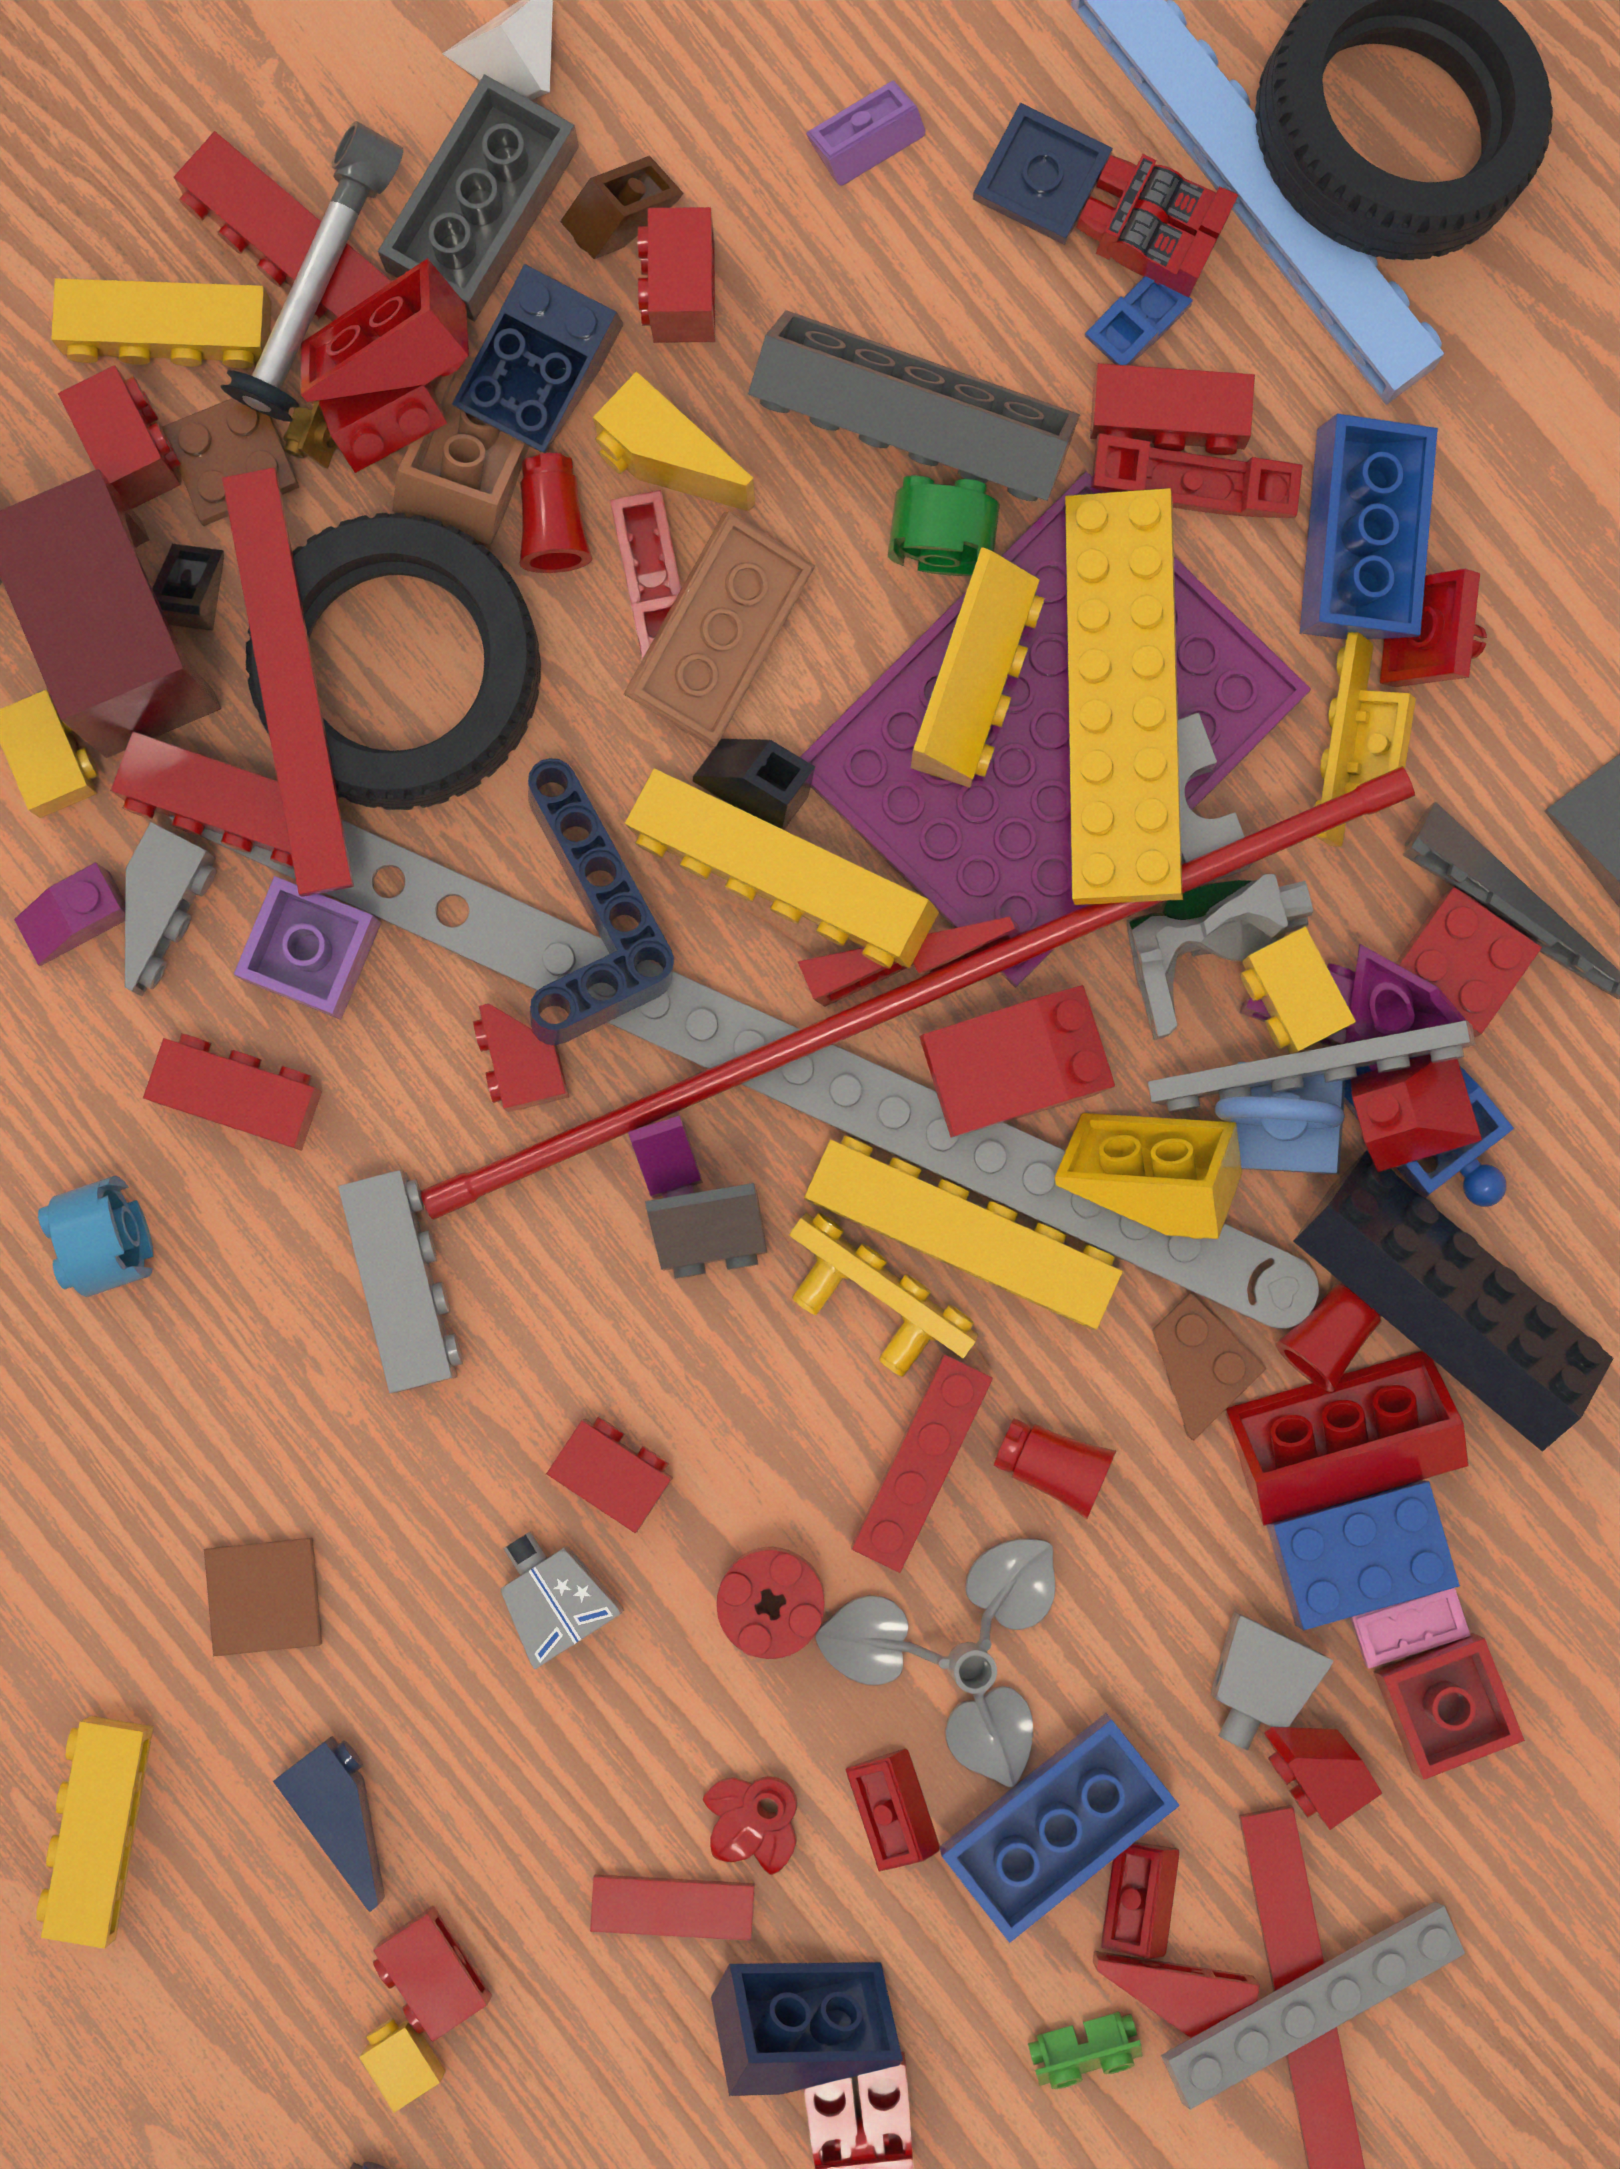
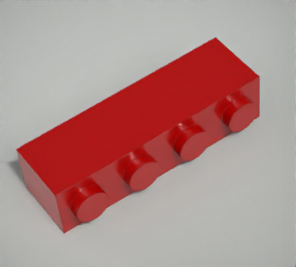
(202, 796)
(921, 1463)

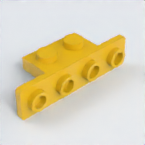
(1367, 729)

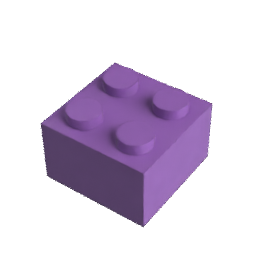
(307, 948)

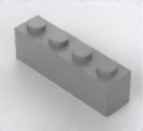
(399, 1282)

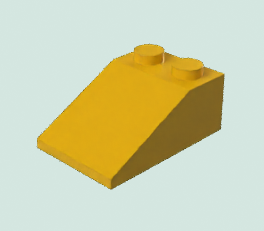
(664, 448)
(1155, 1170)

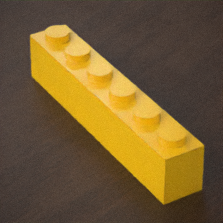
(782, 869)
(964, 1234)

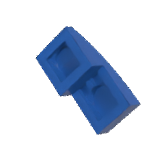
(1137, 321)

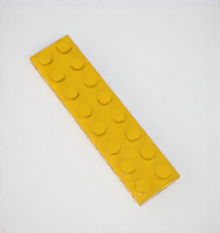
(1123, 698)

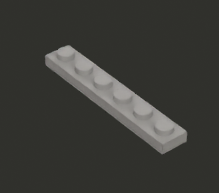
(1335, 1062)
(1312, 2005)

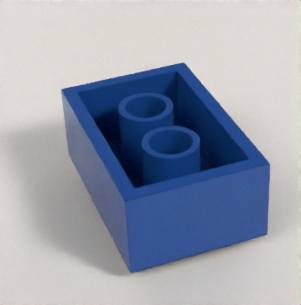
(1363, 1555)

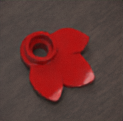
(747, 1827)

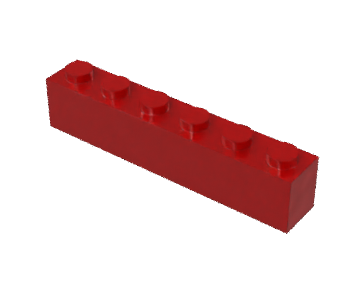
(268, 223)

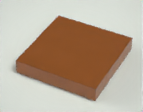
(262, 1597)

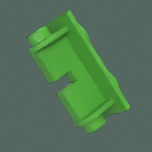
(1105, 2049)

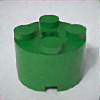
(942, 525)

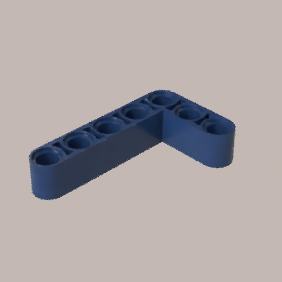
(602, 905)

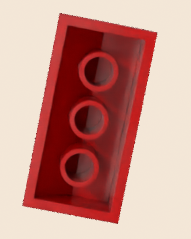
(1336, 1446)

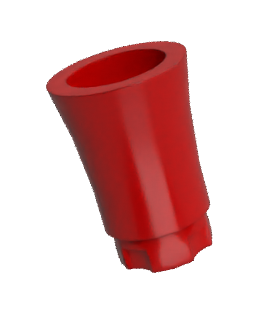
(551, 516)
(1329, 1337)
(1055, 1464)

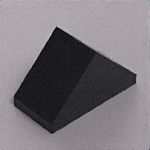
(190, 586)

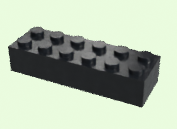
(1455, 1301)

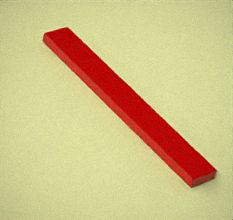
(287, 682)
(1291, 1952)

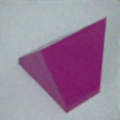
(1393, 1000)

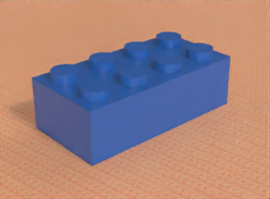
(1058, 1827)

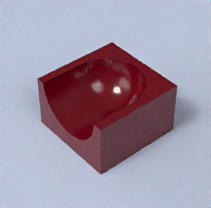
(95, 616)

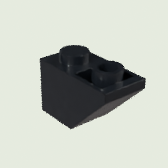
(757, 778)

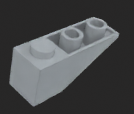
(158, 893)

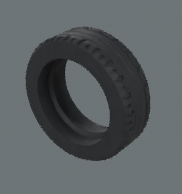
(1353, 198)
(512, 661)

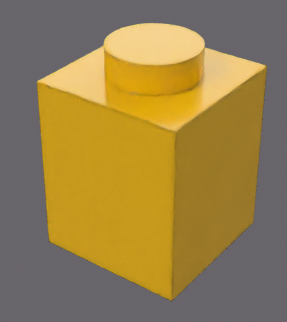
(400, 2063)

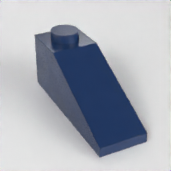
(335, 1808)

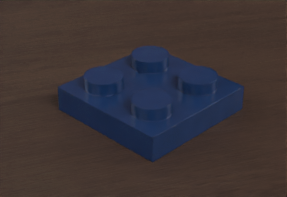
(1042, 173)

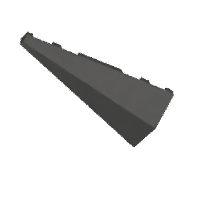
(1462, 861)

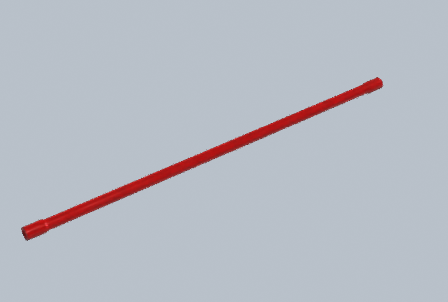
(468, 1187)

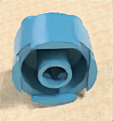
(97, 1237)

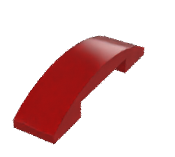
(1198, 481)

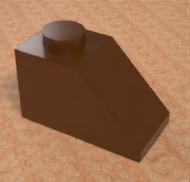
(616, 203)

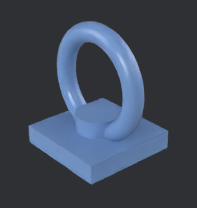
(1289, 1128)

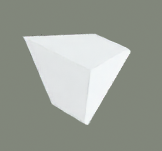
(511, 48)

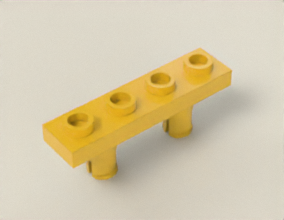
(906, 1296)

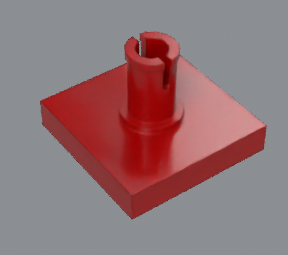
(1446, 634)

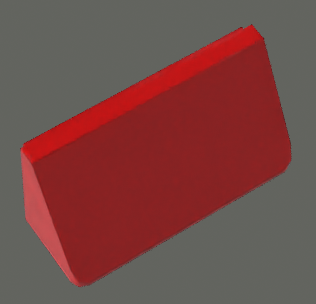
(893, 1810)
(1141, 1900)

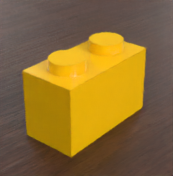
(45, 756)
(1296, 992)

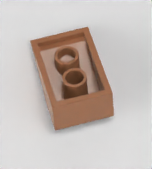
(460, 470)

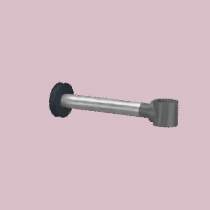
(363, 168)

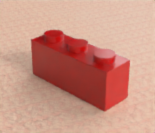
(1174, 407)
(233, 1091)

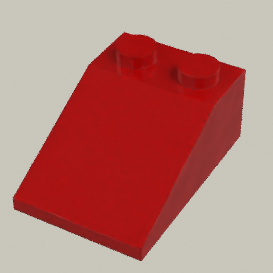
(389, 340)
(1017, 1061)

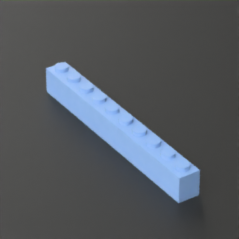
(1220, 136)

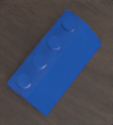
(1368, 528)

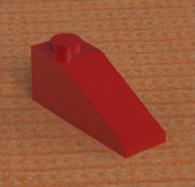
(1179, 1993)

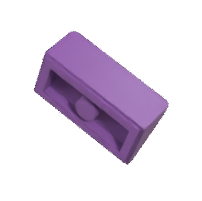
(867, 133)

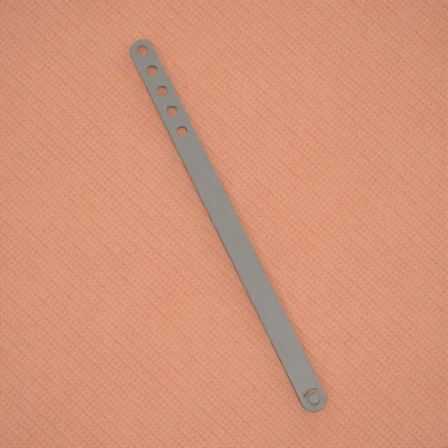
(824, 1084)

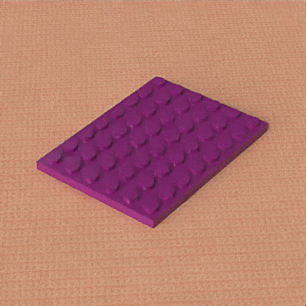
(1009, 835)

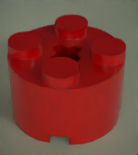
(756, 1630)

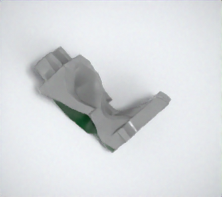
(1212, 919)

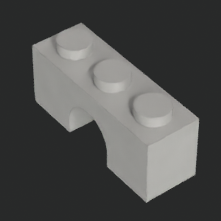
(1198, 833)

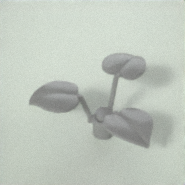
(985, 1733)

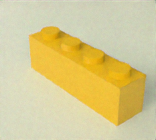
(160, 321)
(95, 1831)

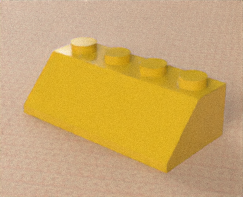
(976, 669)

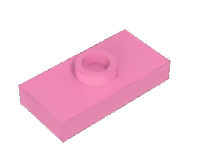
(1409, 1627)

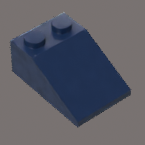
(802, 2025)

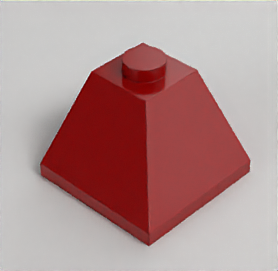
(1414, 1111)

